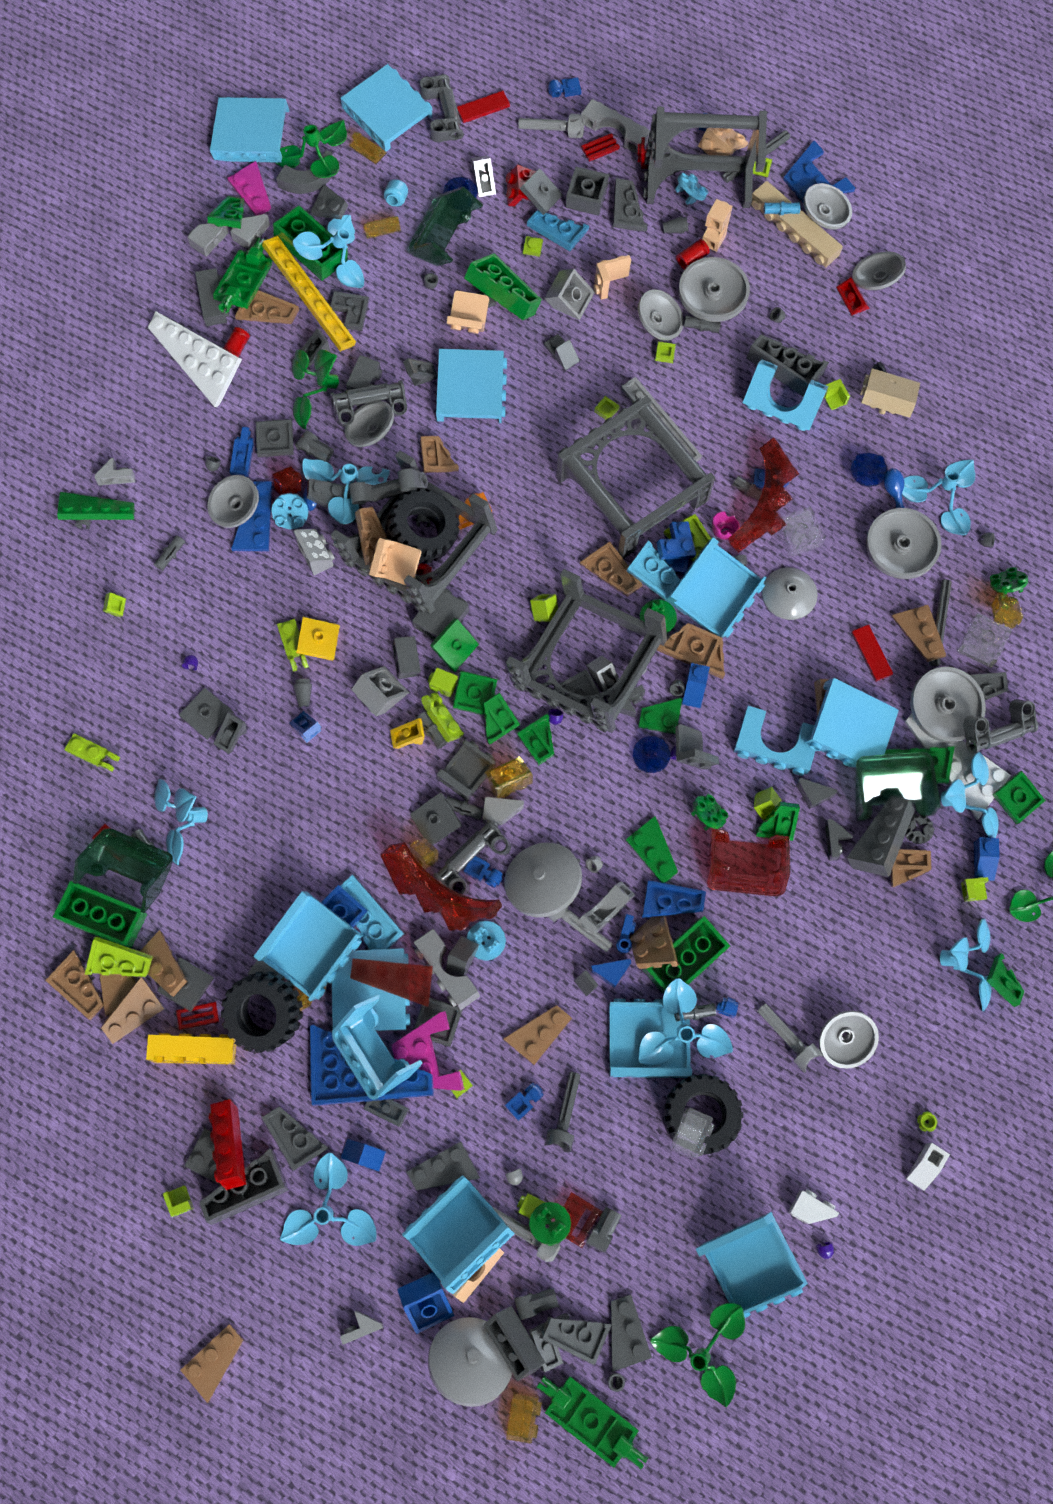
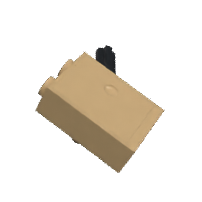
(889, 392)

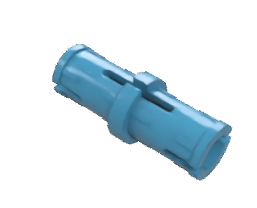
(782, 208)

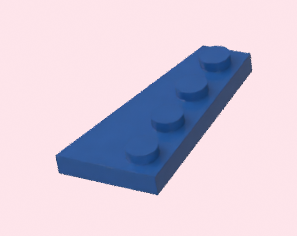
(255, 532)

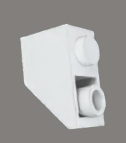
(927, 1166)
(811, 1210)

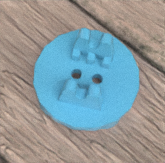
(692, 187)
(281, 512)
(492, 947)

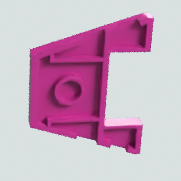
(419, 1046)

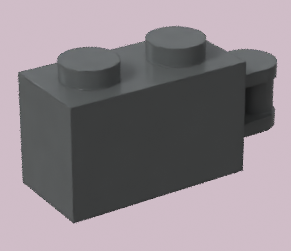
(364, 373)

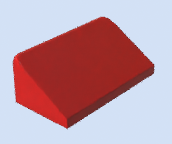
(852, 297)

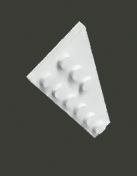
(202, 360)
(978, 794)

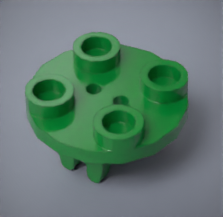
(1009, 581)
(664, 608)
(709, 812)
(557, 1230)

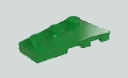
(228, 213)
(653, 850)

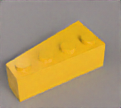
(191, 1049)

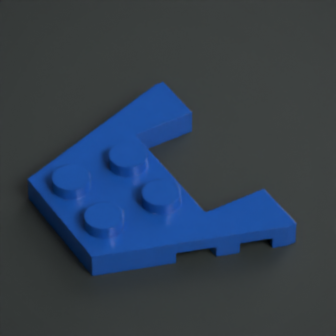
(805, 174)

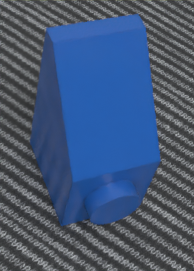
(695, 685)
(986, 857)

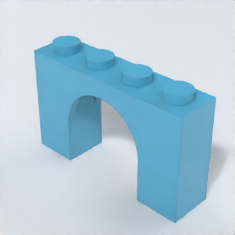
(759, 398)
(751, 745)

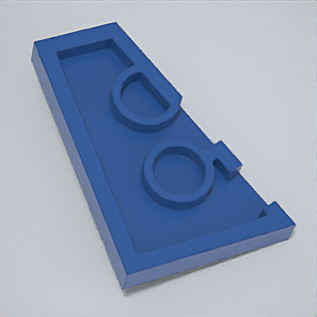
(669, 899)

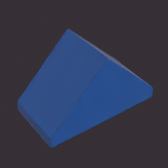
(612, 971)
(363, 1154)

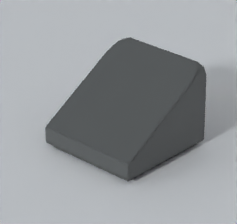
(586, 983)

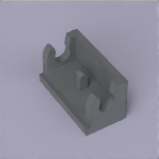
(406, 657)

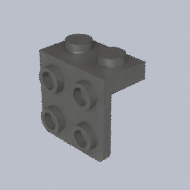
(690, 748)

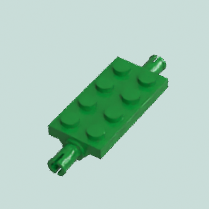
(243, 278)
(592, 1422)

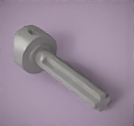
(572, 126)
(569, 917)
(804, 1054)
(544, 1252)

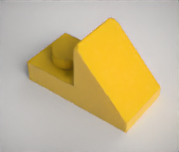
(407, 734)

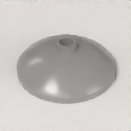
(827, 206)
(879, 270)
(660, 315)
(370, 424)
(227, 496)
(787, 603)
(853, 1048)

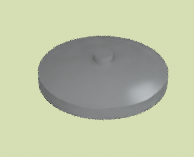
(714, 289)
(903, 543)
(943, 701)
(543, 879)
(467, 1363)

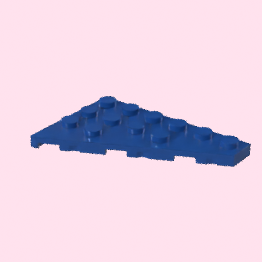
(336, 1084)

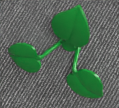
(325, 167)
(323, 364)
(1024, 901)
(720, 1381)

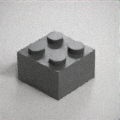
(587, 191)

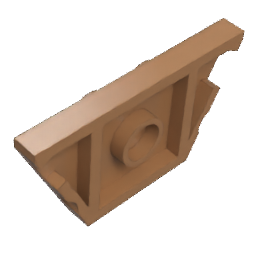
(696, 647)
(653, 944)

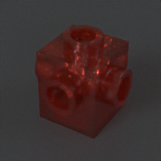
(287, 481)

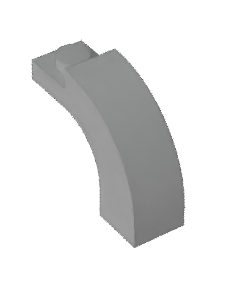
(606, 909)

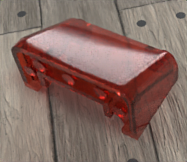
(748, 866)

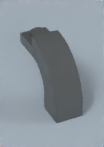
(300, 181)

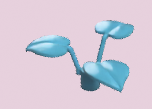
(309, 247)
(959, 474)
(341, 508)
(956, 795)
(184, 812)
(958, 958)
(682, 998)
(300, 1226)

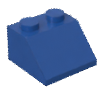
(425, 1302)

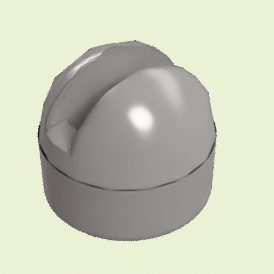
(597, 861)
(514, 1177)

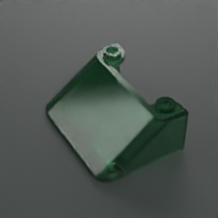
(896, 775)

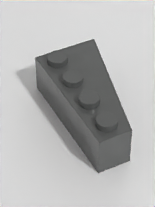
(793, 367)
(883, 838)
(263, 1182)

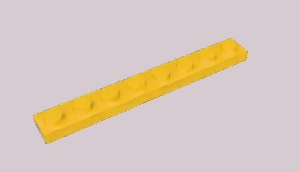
(308, 293)

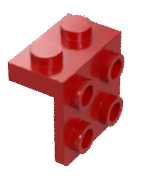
(515, 180)

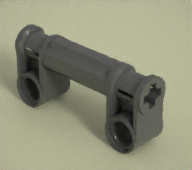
(442, 129)
(367, 395)
(407, 480)
(981, 737)
(488, 835)

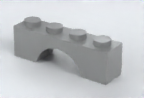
(599, 116)
(460, 989)

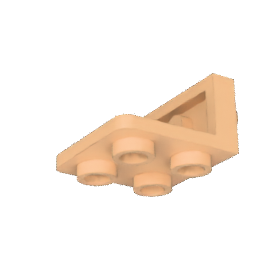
(722, 141)
(610, 270)
(468, 312)
(394, 561)

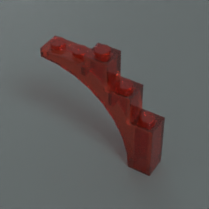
(765, 516)
(433, 896)

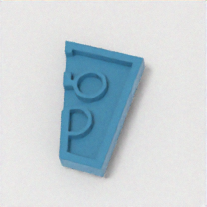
(560, 232)

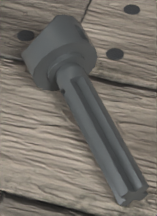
(560, 1135)

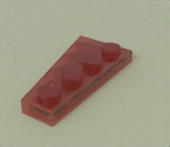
(400, 979)

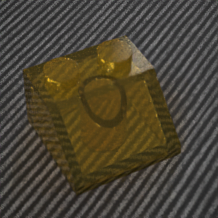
(509, 777)

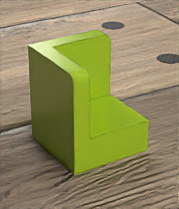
(836, 394)
(544, 607)
(765, 802)
(974, 889)
(178, 1201)

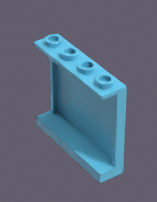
(385, 106)
(248, 129)
(471, 384)
(716, 590)
(851, 724)
(309, 945)
(349, 992)
(628, 1026)
(458, 1234)
(754, 1265)

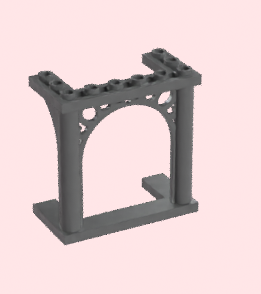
(665, 161)
(636, 418)
(415, 592)
(597, 711)

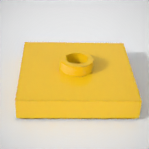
(318, 638)

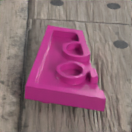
(250, 187)

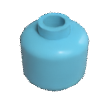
(395, 193)

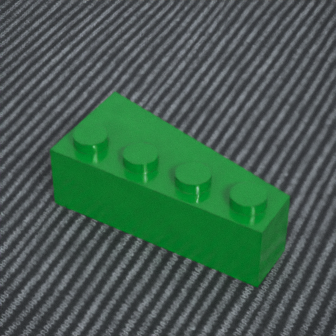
(503, 286)

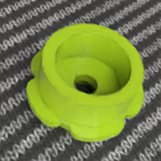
(931, 1126)

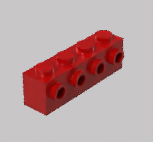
(227, 1144)

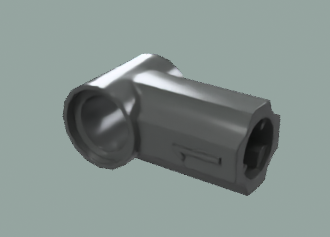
(311, 445)
(602, 1232)
(532, 1304)

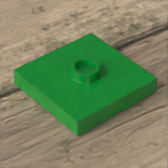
(454, 644)
(473, 692)
(1018, 797)

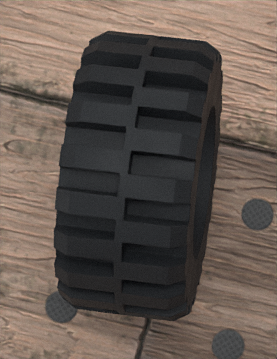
(432, 507)
(238, 1019)
(718, 1090)

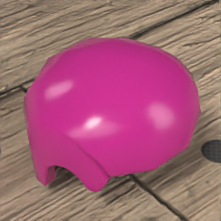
(728, 521)

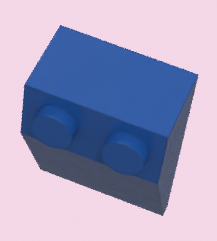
(345, 906)

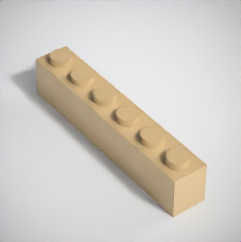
(798, 227)

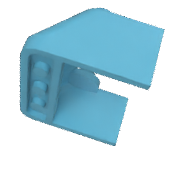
(366, 1052)

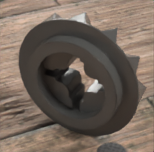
(916, 836)

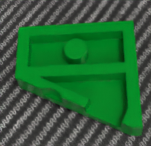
(661, 717)
(498, 718)
(538, 740)
(780, 821)
(1005, 982)

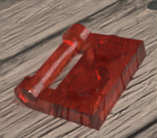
(575, 1207)

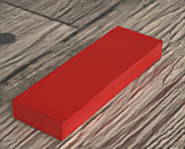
(483, 106)
(872, 653)

